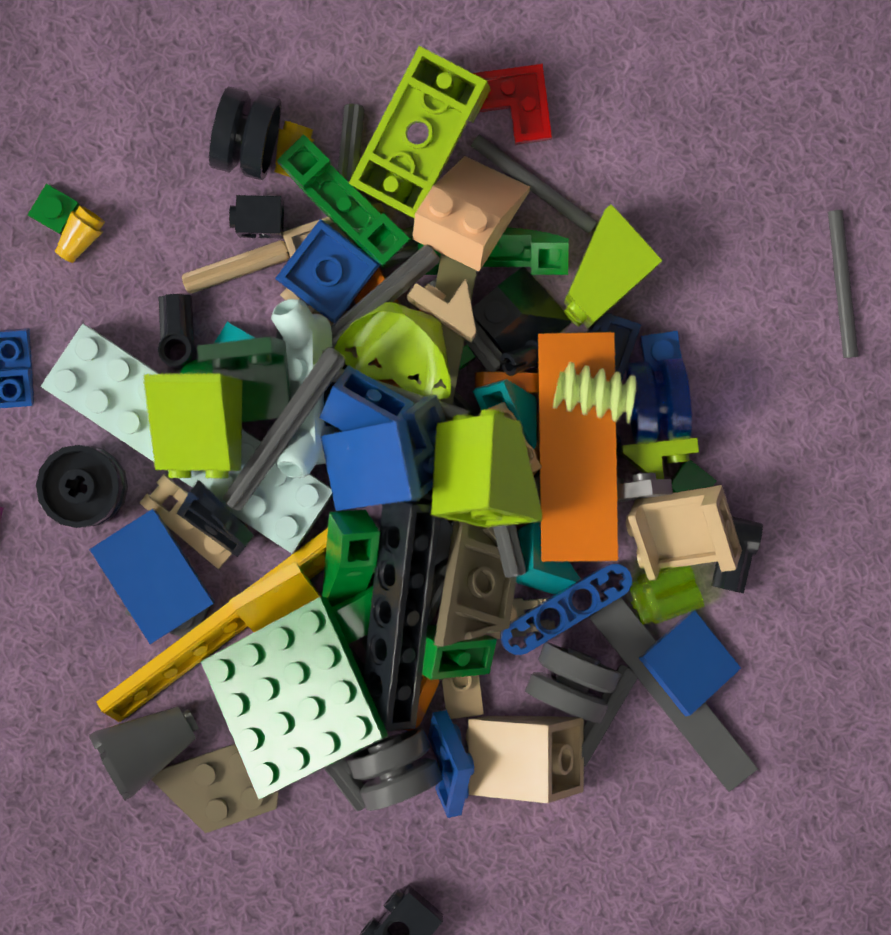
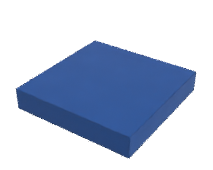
(327, 271)
(690, 663)

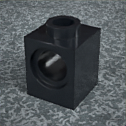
(257, 216)

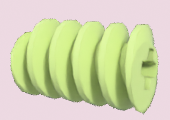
(595, 392)

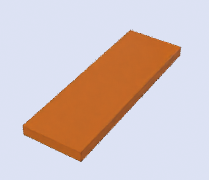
(576, 455)

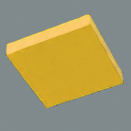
(274, 597)

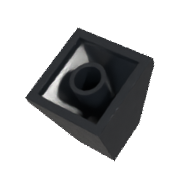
(519, 312)

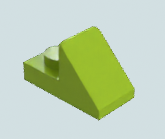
(649, 456)

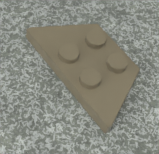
(475, 590)
(214, 789)

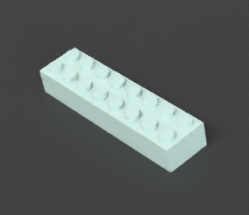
(109, 390)

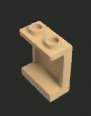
(684, 530)

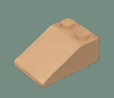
(468, 212)

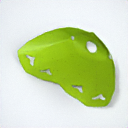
(404, 345)

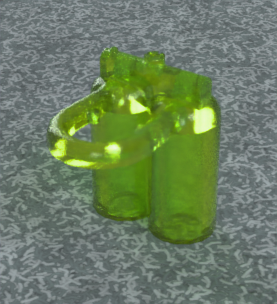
(668, 596)

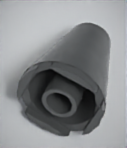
(143, 747)

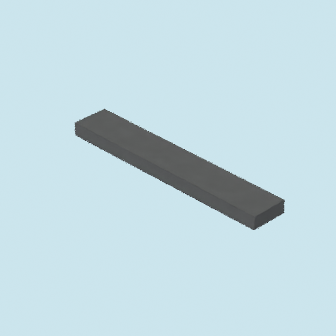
(701, 728)

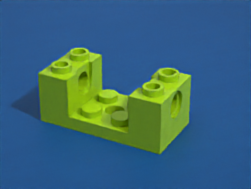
(429, 94)

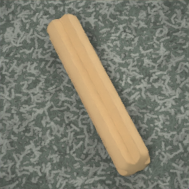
(235, 267)

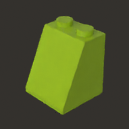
(609, 269)
(195, 423)
(484, 472)

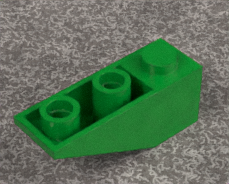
(349, 554)

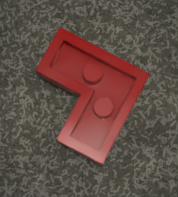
(525, 94)

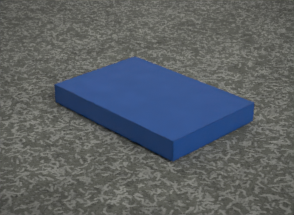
(371, 465)
(152, 576)

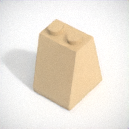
(526, 757)

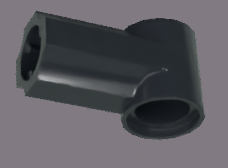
(176, 328)
(749, 536)

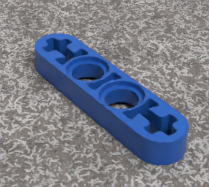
(568, 613)

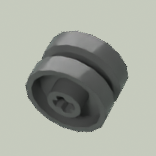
(574, 678)
(395, 769)

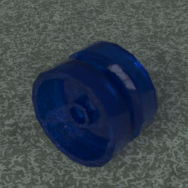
(660, 401)

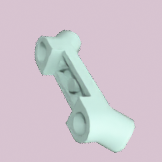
(305, 340)

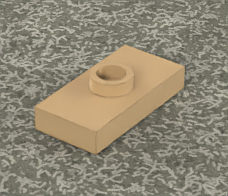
(463, 696)

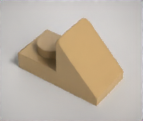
(455, 315)

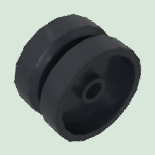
(244, 133)
(60, 482)

